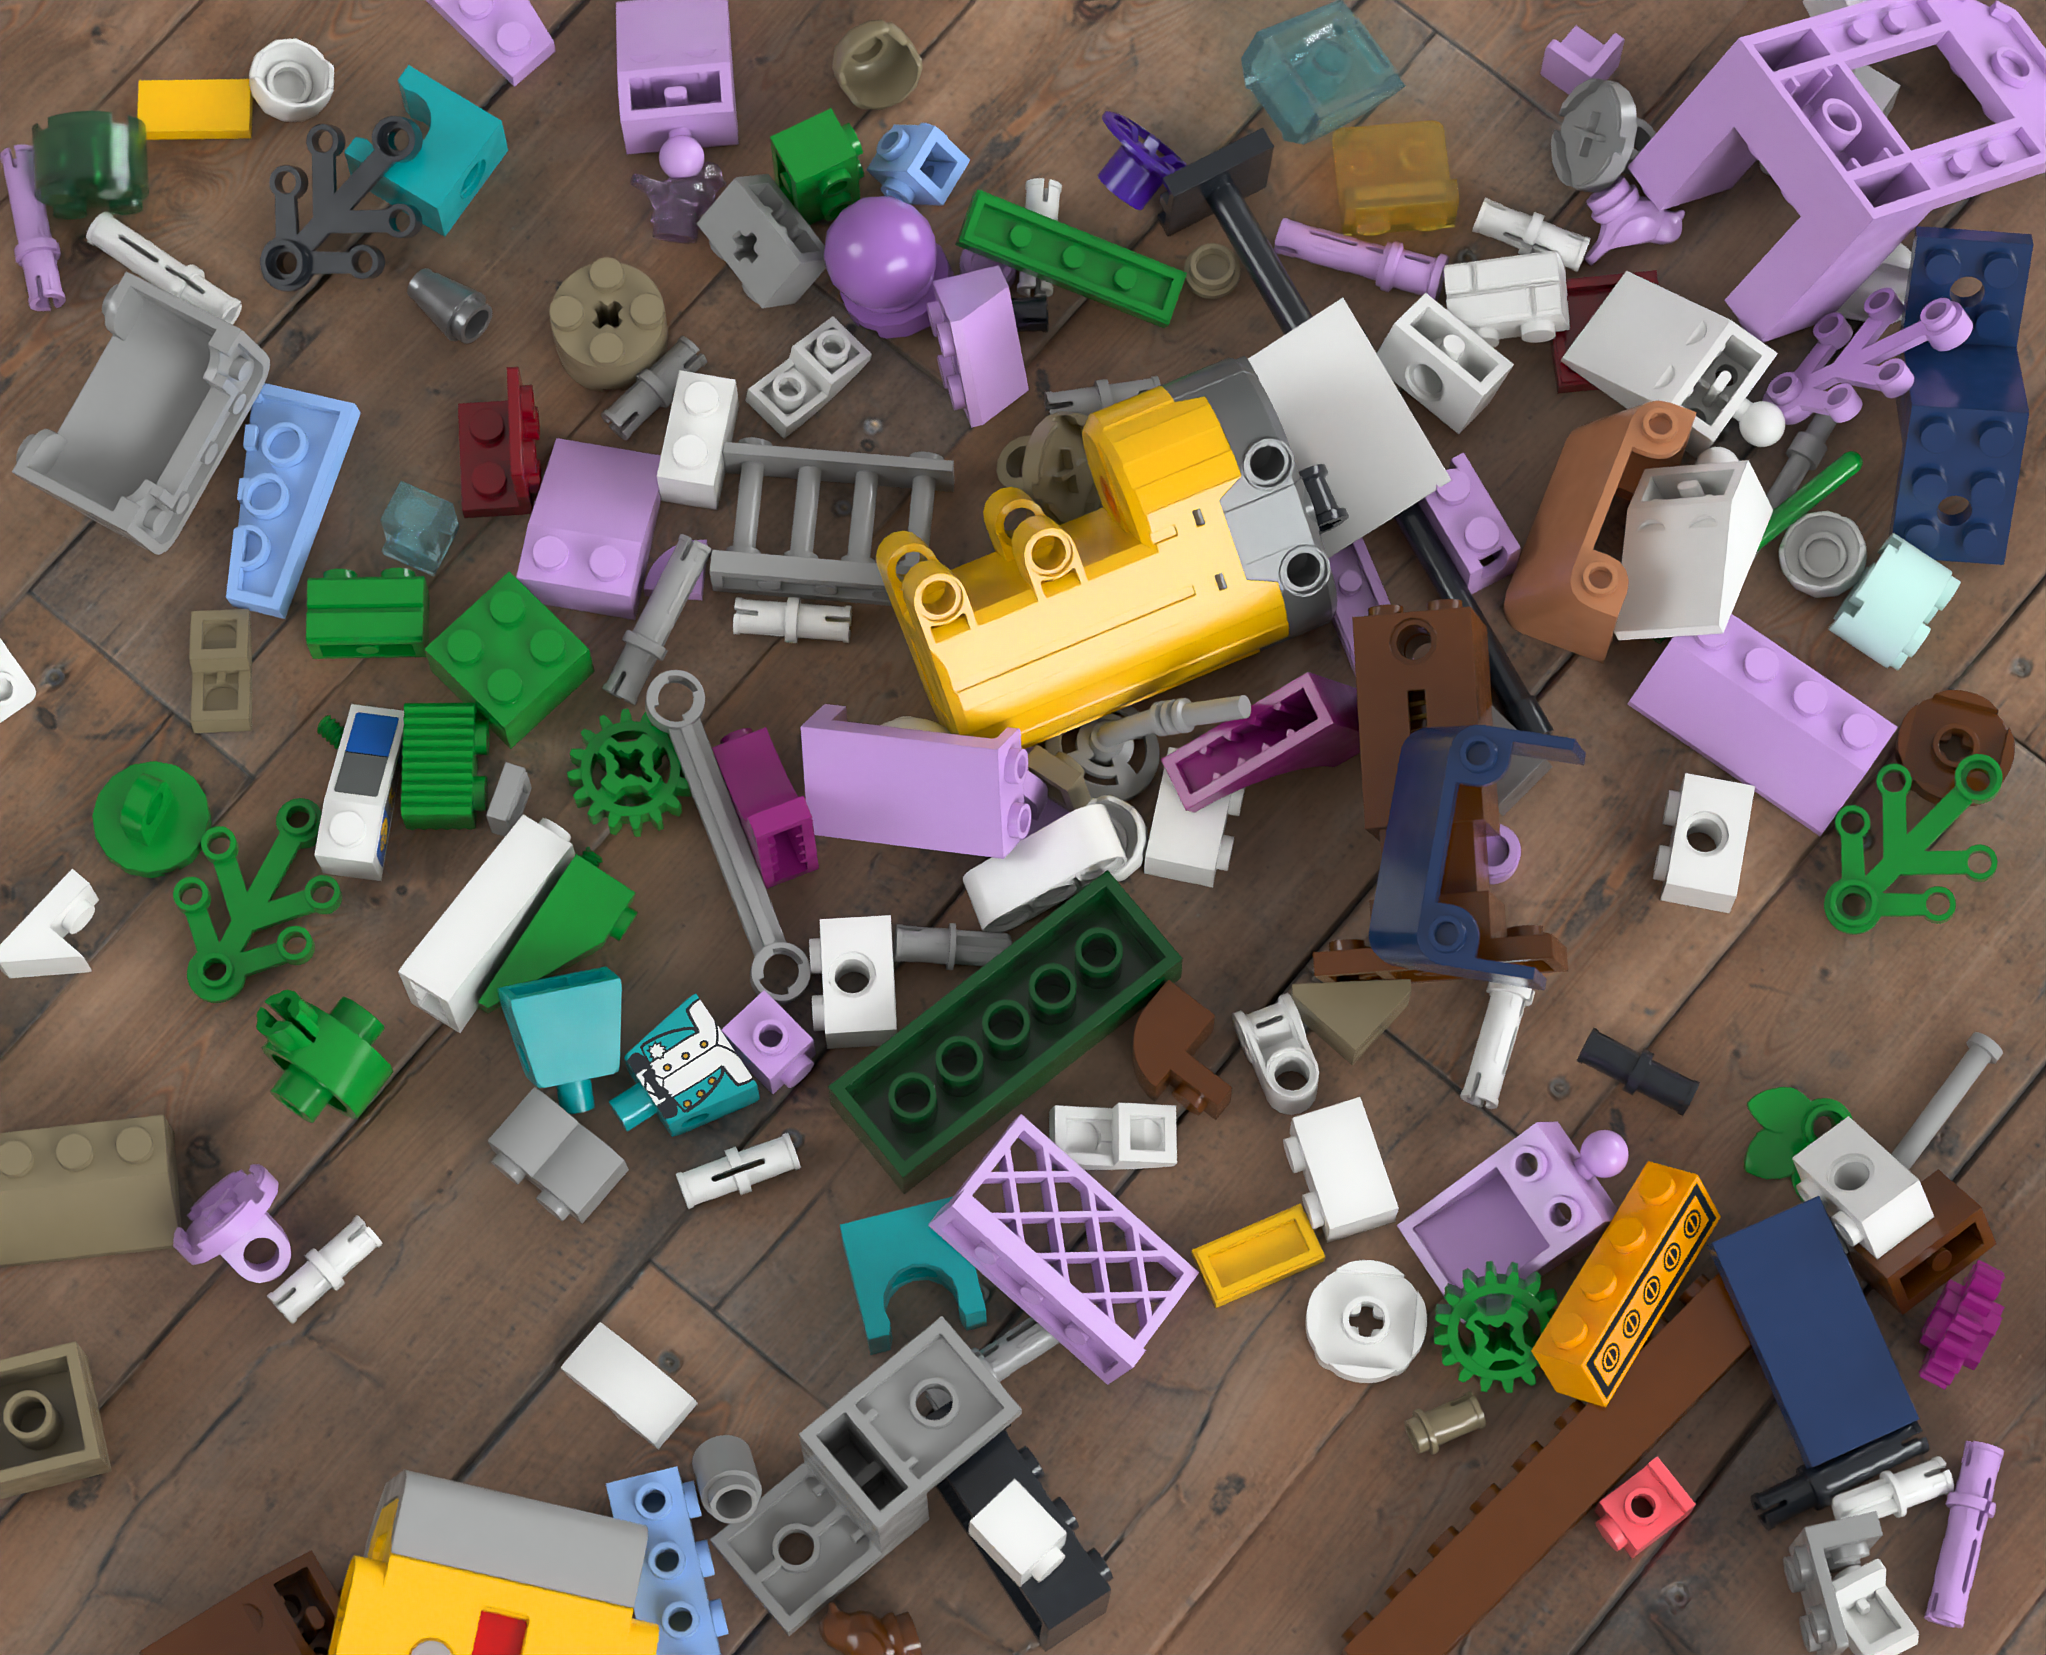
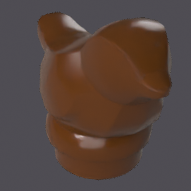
(869, 1635)

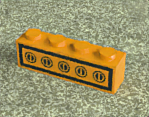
(1626, 1284)

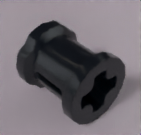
(1325, 506)

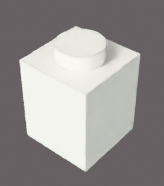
(1019, 1535)

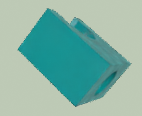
(453, 159)
(901, 1249)

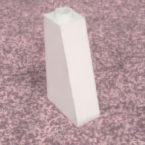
(485, 922)

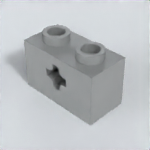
(764, 241)

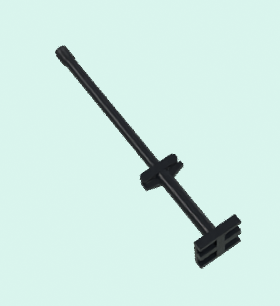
(1219, 188)

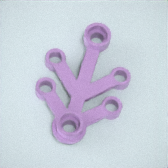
(1802, 393)

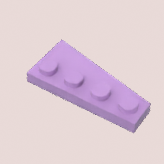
(502, 32)

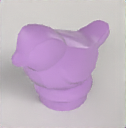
(1629, 220)

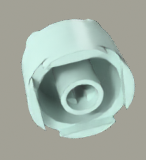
(1892, 601)

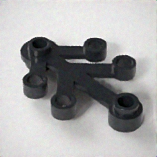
(334, 207)

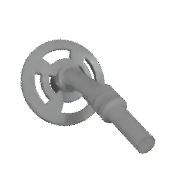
(1112, 740)

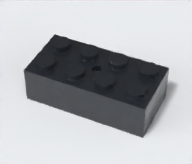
(1077, 1587)

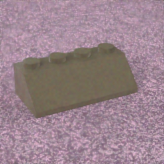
(88, 1191)

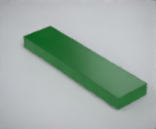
(1070, 258)

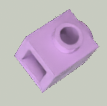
(771, 1043)

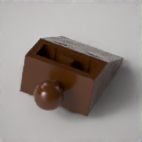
(257, 1619)

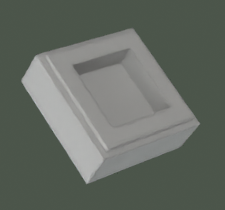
(508, 799)

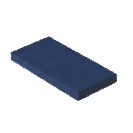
(1813, 1332)

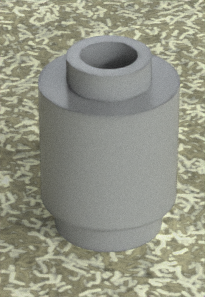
(727, 1478)

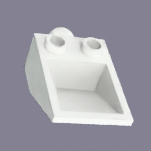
(1668, 349)
(1690, 546)

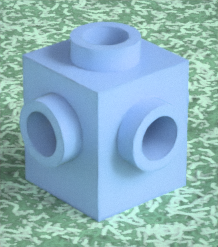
(917, 164)

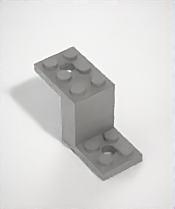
(866, 1475)

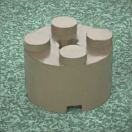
(584, 320)

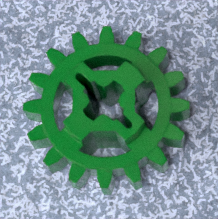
(616, 792)
(1500, 1353)

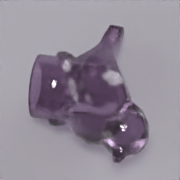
(680, 202)

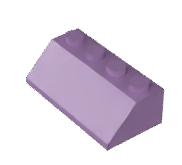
(1764, 719)

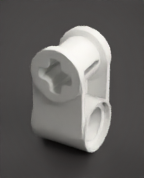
(1277, 1044)

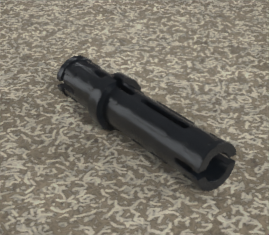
(1820, 1483)

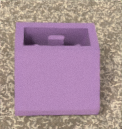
(978, 343)

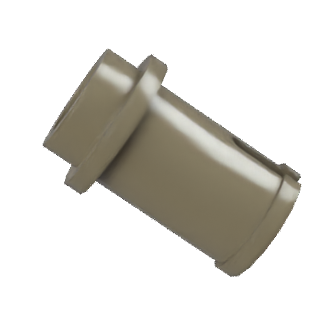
(1444, 1423)

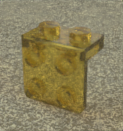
(1394, 178)

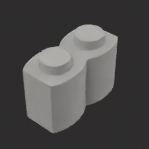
(556, 1156)

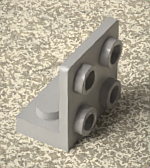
(1812, 1558)

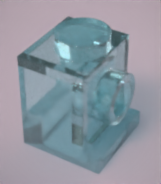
(418, 528)

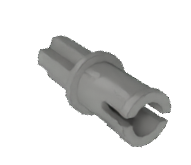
(947, 945)

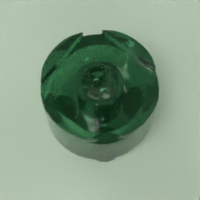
(90, 164)

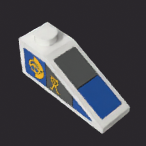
(361, 794)

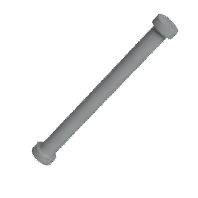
(1980, 1053)

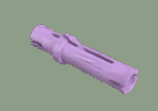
(36, 248)
(1967, 1520)

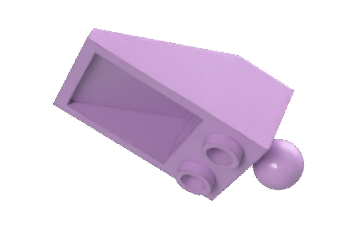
(675, 80)
(1512, 1212)

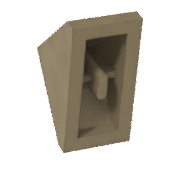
(1351, 1012)

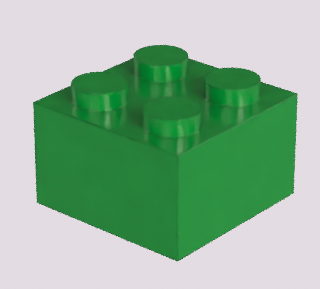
(510, 659)

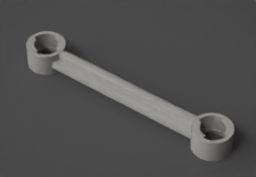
(726, 834)

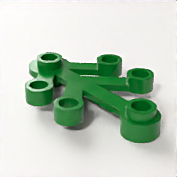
(1906, 853)
(253, 908)

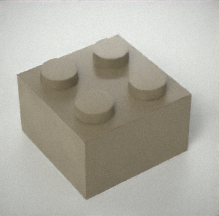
(49, 1421)

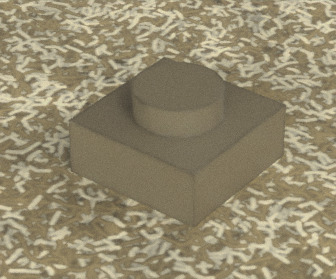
(1062, 777)

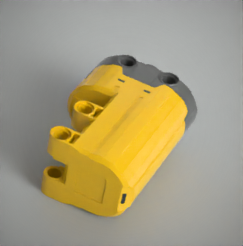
(1181, 572)

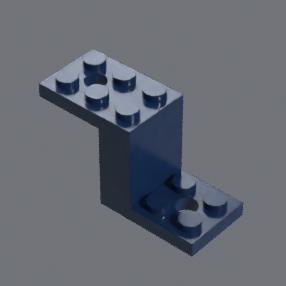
(1967, 404)

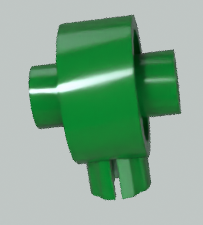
(323, 1055)

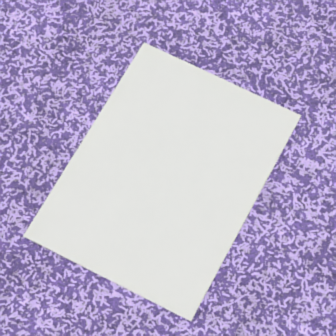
(1352, 418)

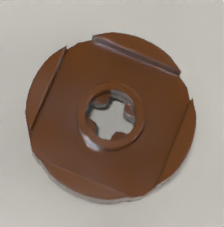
(1934, 722)

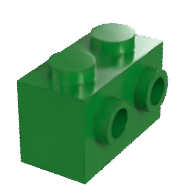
(818, 166)

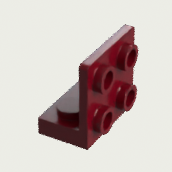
(500, 452)

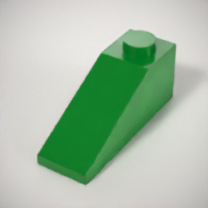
(568, 927)

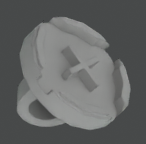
(1597, 135)

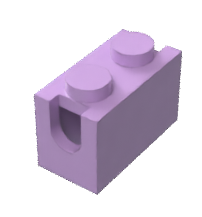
(1471, 527)

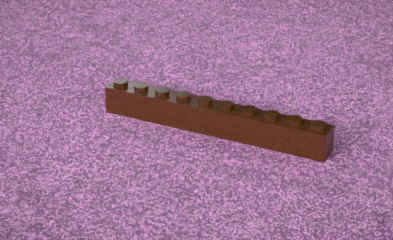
(1557, 1483)

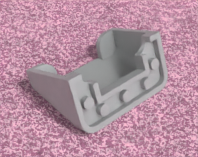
(149, 416)

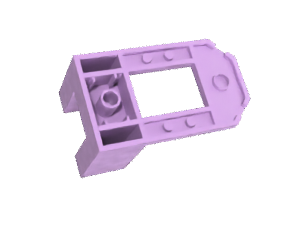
(1833, 151)

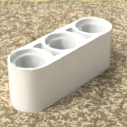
(1044, 869)

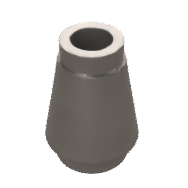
(451, 305)

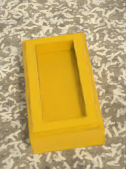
(196, 109)
(1258, 1255)

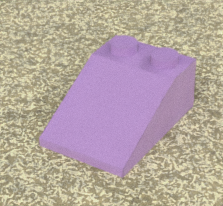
(592, 529)

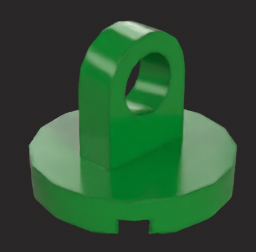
(151, 819)

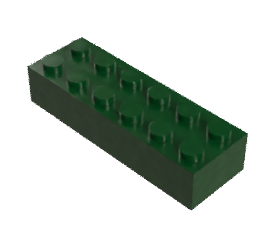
(1005, 1031)

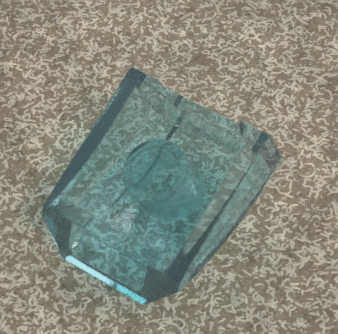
(1318, 72)

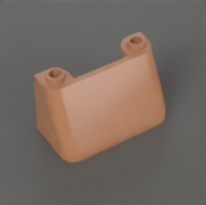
(1561, 584)

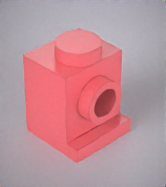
(1662, 1491)

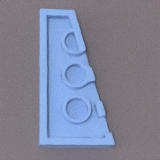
(288, 477)

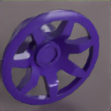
(1135, 169)

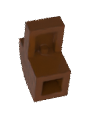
(1163, 1049)

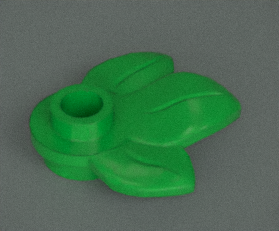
(1786, 1131)

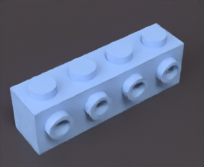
(674, 1564)

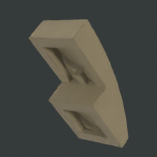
(221, 671)

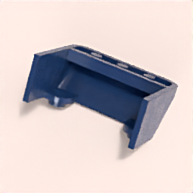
(1406, 919)

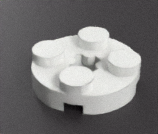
(1393, 1300)

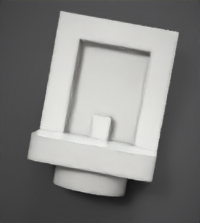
(1871, 1613)

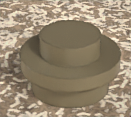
(1212, 271)

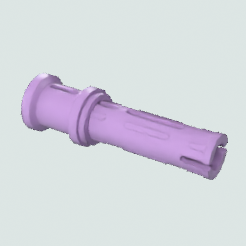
(1387, 265)

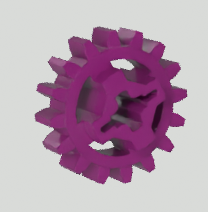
(1961, 1324)

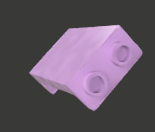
(914, 785)

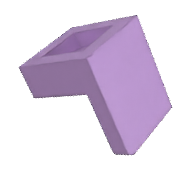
(1580, 59)

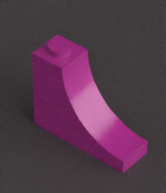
(1289, 730)
(768, 807)

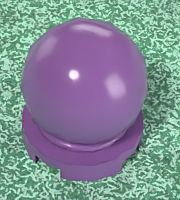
(885, 265)

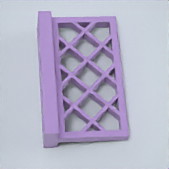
(1046, 1290)

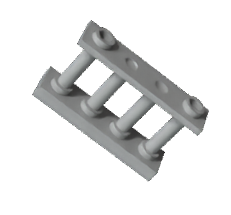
(800, 570)

